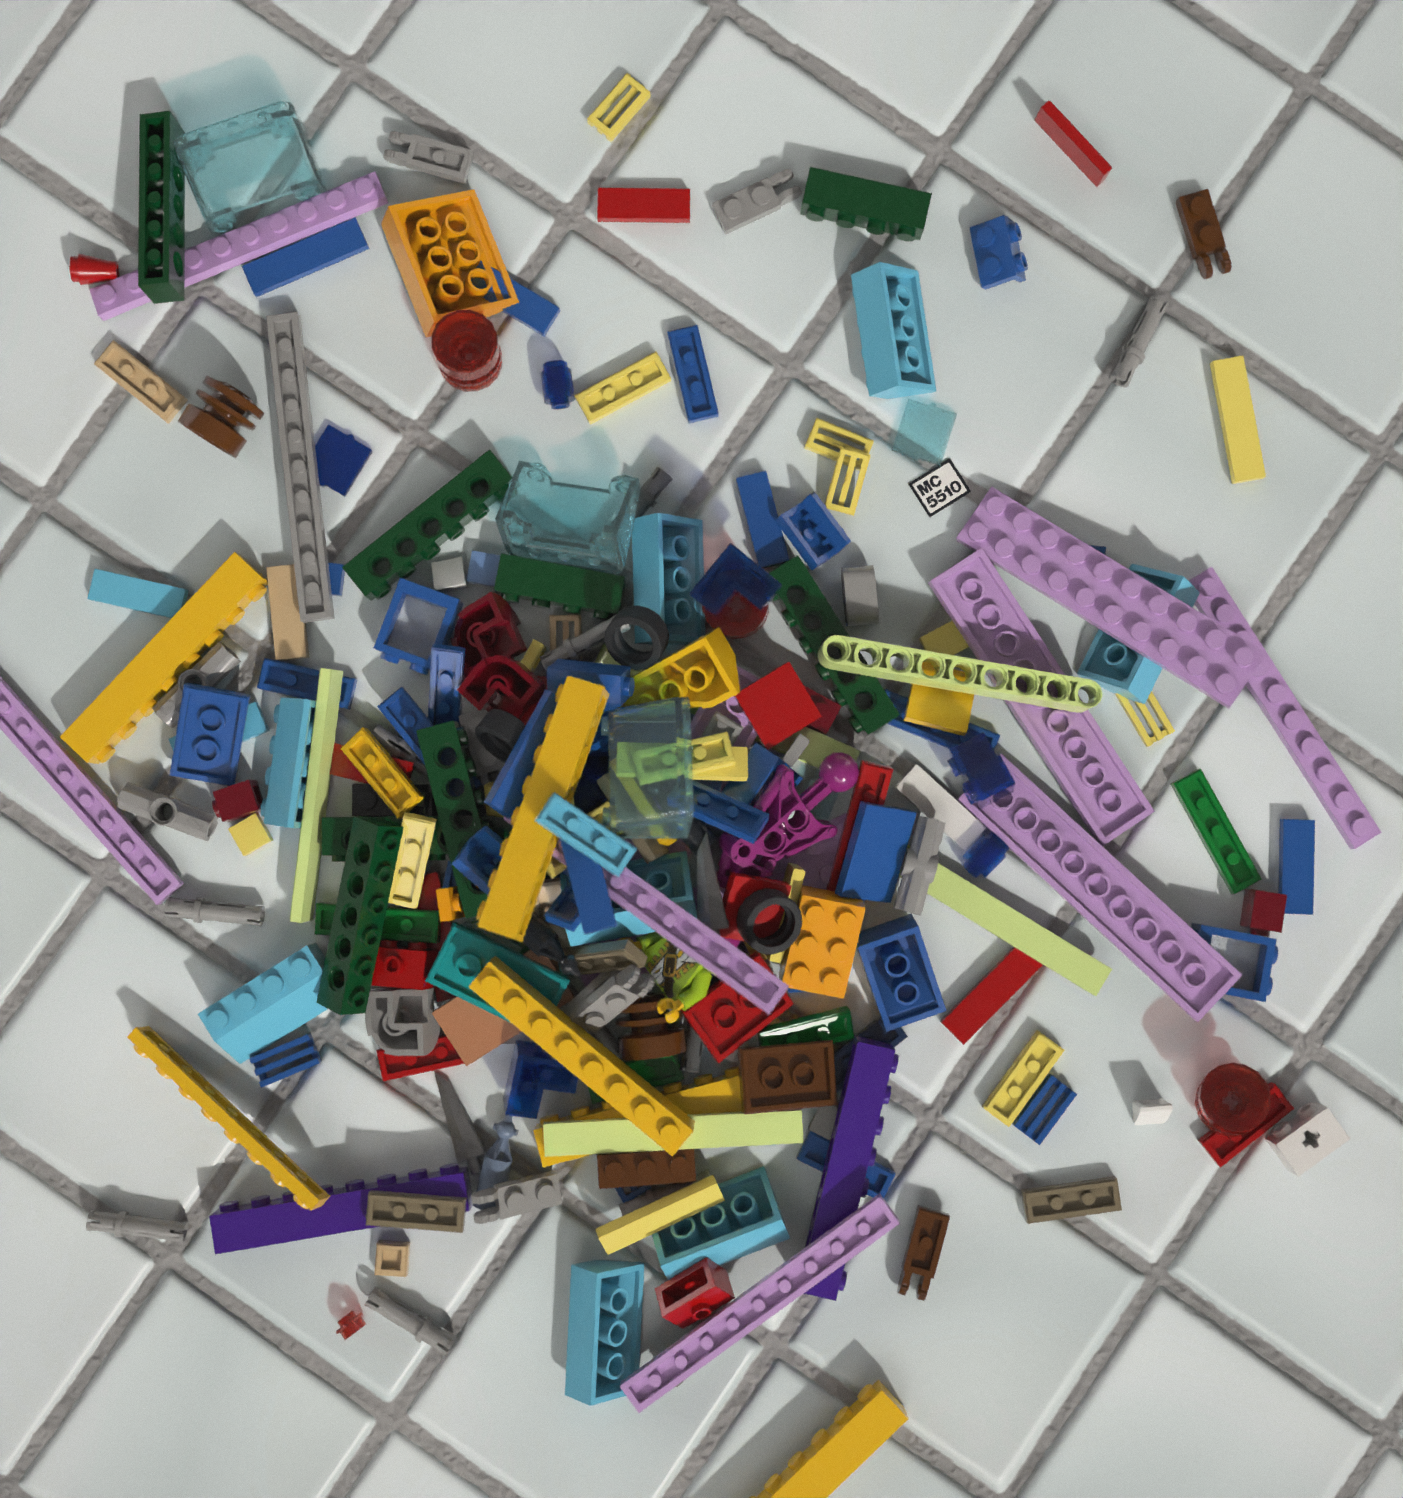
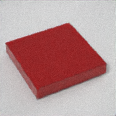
(777, 705)
(737, 890)

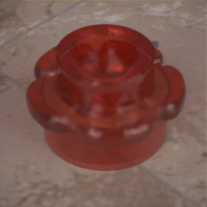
(350, 1324)

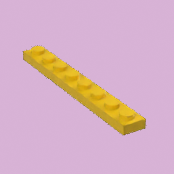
(236, 1125)

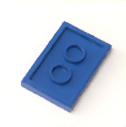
(209, 734)
(875, 852)

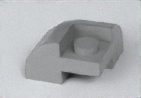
(402, 1021)

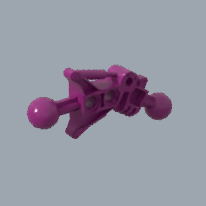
(788, 837)

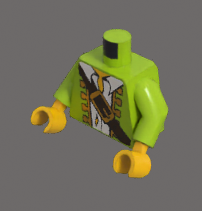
(676, 974)

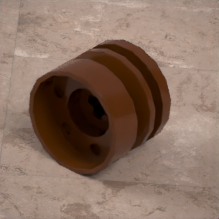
(221, 416)
(650, 1031)

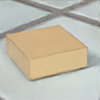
(392, 1258)

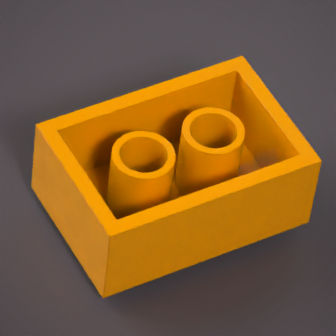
(826, 944)

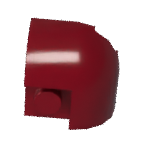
(487, 630)
(502, 685)

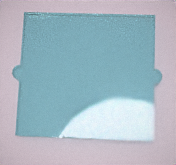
(924, 432)

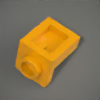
(449, 904)

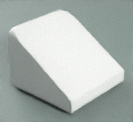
(449, 575)
(1151, 1111)

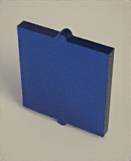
(339, 460)

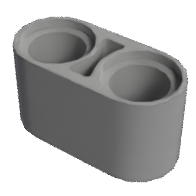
(859, 596)

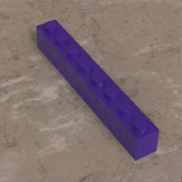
(851, 1146)
(283, 1220)

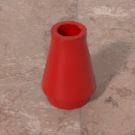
(92, 270)

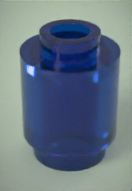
(557, 384)
(985, 855)

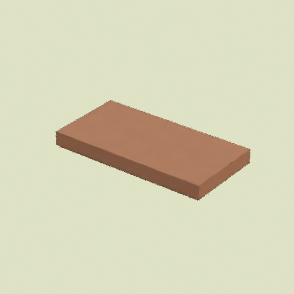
(477, 1031)

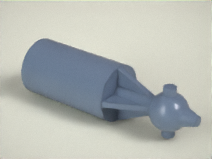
(497, 1160)

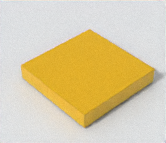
(939, 707)

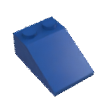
(899, 972)

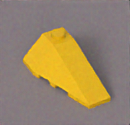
(699, 670)

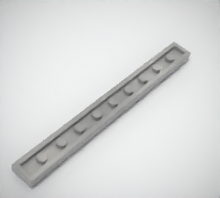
(300, 467)

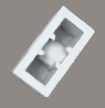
(1323, 1137)

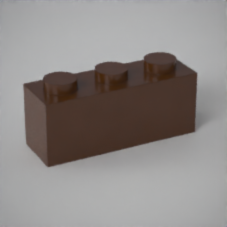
(645, 1168)

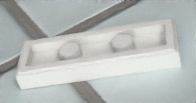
(941, 806)

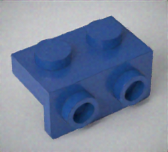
(998, 252)
(813, 531)
(480, 857)

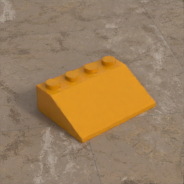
(437, 253)

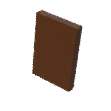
(787, 1076)

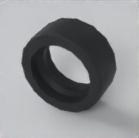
(648, 621)
(499, 733)
(780, 939)

